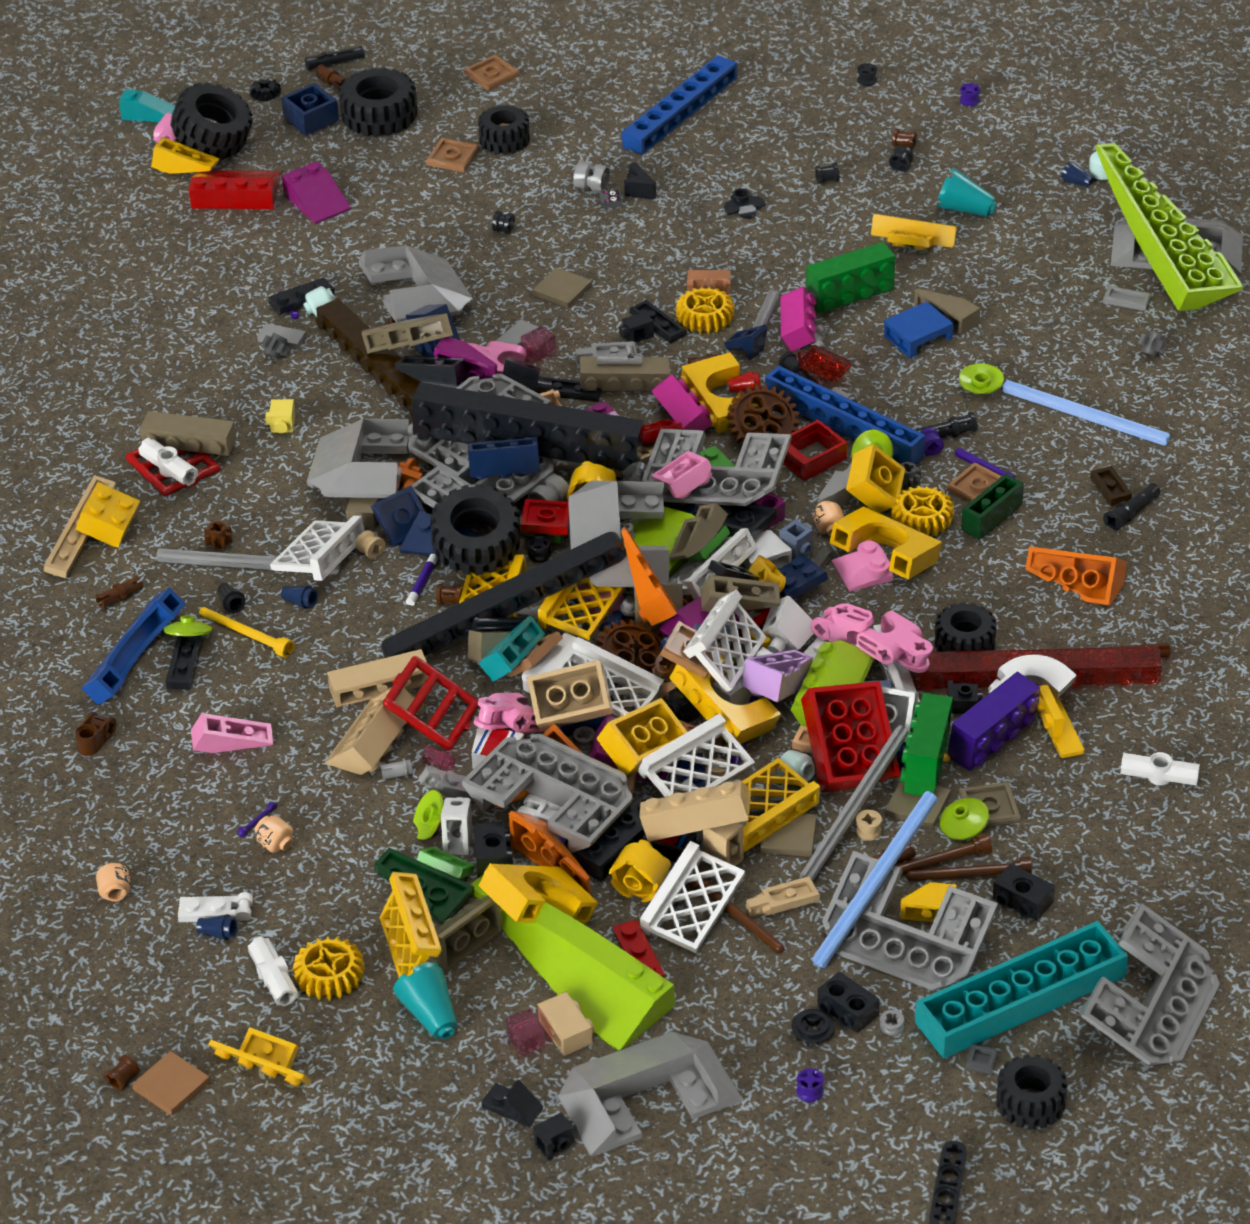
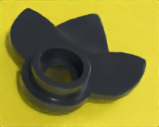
(743, 204)

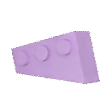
(776, 674)

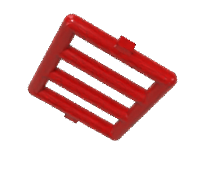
(155, 480)
(409, 714)

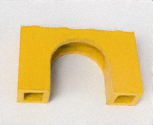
(707, 375)
(912, 550)
(741, 720)
(525, 889)

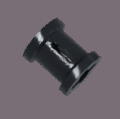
(827, 173)

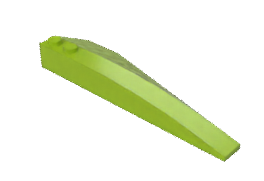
(1175, 250)
(607, 982)

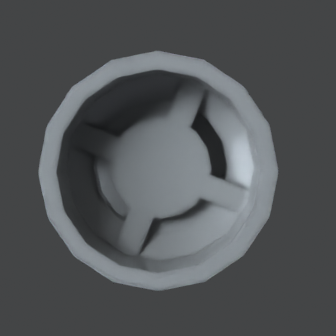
(591, 176)
(552, 489)

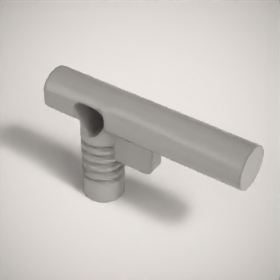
(622, 358)

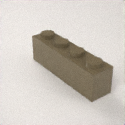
(623, 377)
(189, 432)

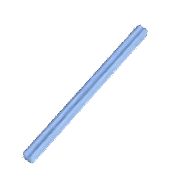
(1087, 413)
(874, 879)

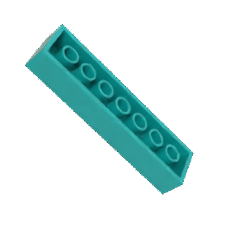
(1019, 989)

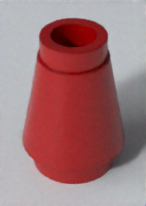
(742, 381)

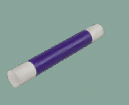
(422, 579)

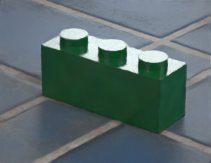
(992, 506)

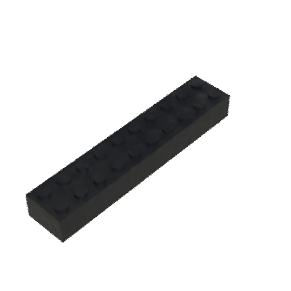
(559, 430)

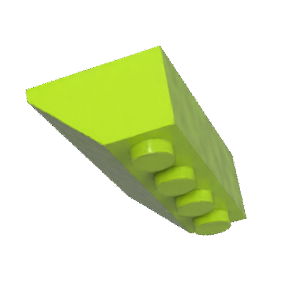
(833, 665)

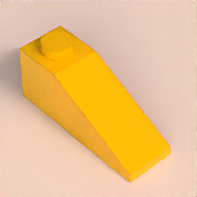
(178, 158)

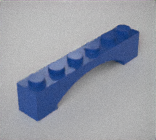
(114, 668)

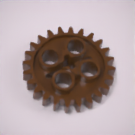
(768, 402)
(619, 641)

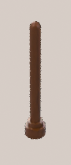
(981, 844)
(968, 871)
(742, 917)

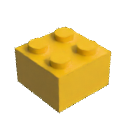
(875, 479)
(107, 515)

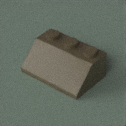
(467, 931)

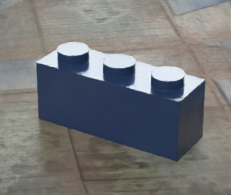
(503, 457)

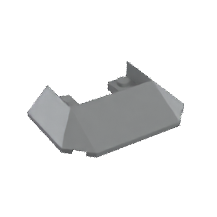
(1224, 238)
(432, 274)
(338, 455)
(454, 455)
(441, 482)
(736, 486)
(598, 510)
(583, 787)
(904, 951)
(1176, 1002)
(596, 1088)

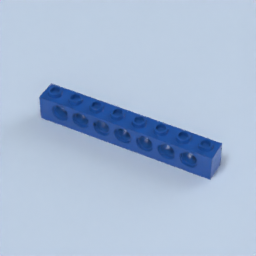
(679, 105)
(844, 414)

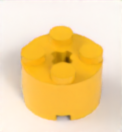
(589, 472)
(639, 871)

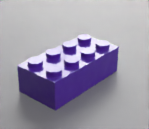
(993, 721)

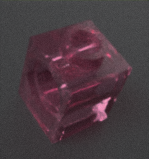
(538, 343)
(525, 1032)

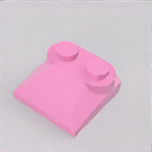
(684, 474)
(863, 567)

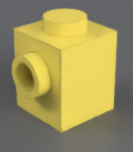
(281, 416)

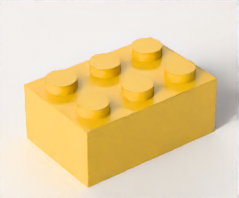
(639, 734)

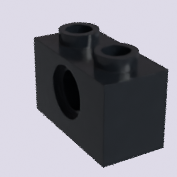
(491, 845)
(1023, 892)

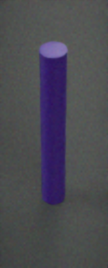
(972, 458)

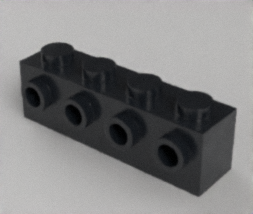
(605, 850)

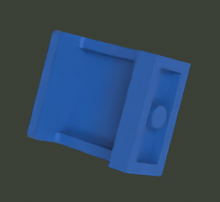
(917, 327)

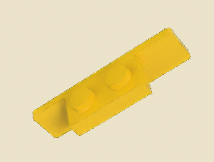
(913, 232)
(1058, 724)
(265, 1051)

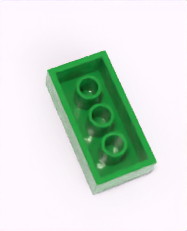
(851, 277)
(926, 744)

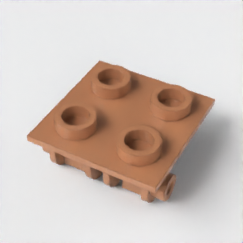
(709, 278)

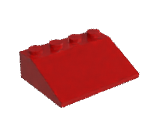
(234, 189)
(847, 733)

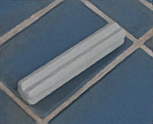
(767, 308)

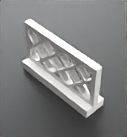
(320, 547)
(732, 551)
(713, 628)
(619, 671)
(689, 743)
(670, 893)

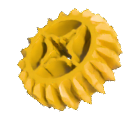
(705, 310)
(927, 510)
(328, 968)

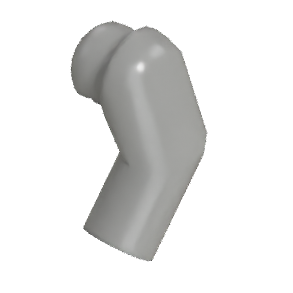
(820, 336)
(628, 606)

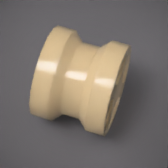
(370, 544)
(868, 825)

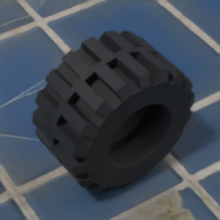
(506, 137)
(965, 629)
(1031, 1107)

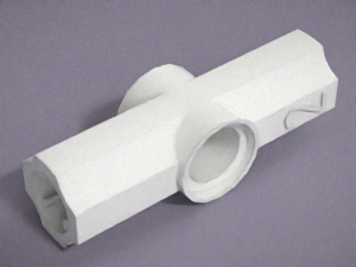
(168, 461)
(1160, 769)
(273, 971)

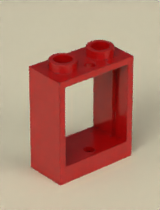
(809, 434)

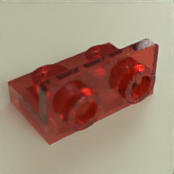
(823, 363)

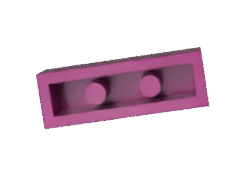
(798, 318)
(682, 405)

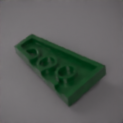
(441, 891)

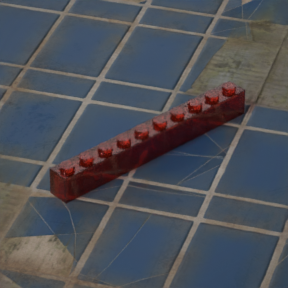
(1090, 665)

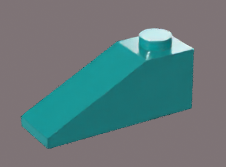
(143, 106)
(511, 649)

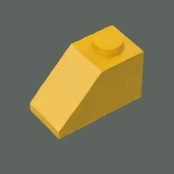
(924, 902)

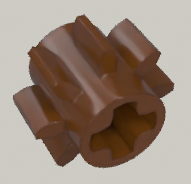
(218, 535)

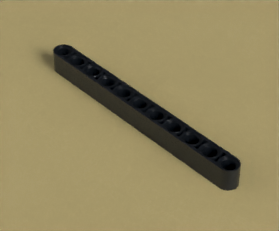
(509, 596)

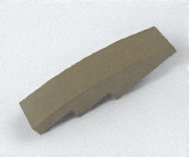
(407, 333)

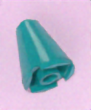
(965, 196)
(428, 999)

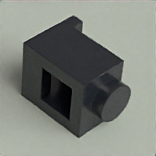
(637, 327)
(964, 696)
(681, 706)
(554, 1135)

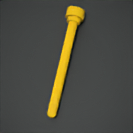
(279, 645)

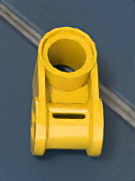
(767, 571)

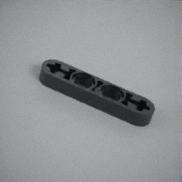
(946, 1187)

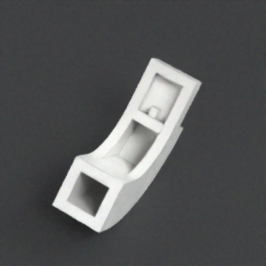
(1039, 670)

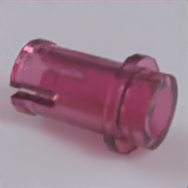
(444, 760)

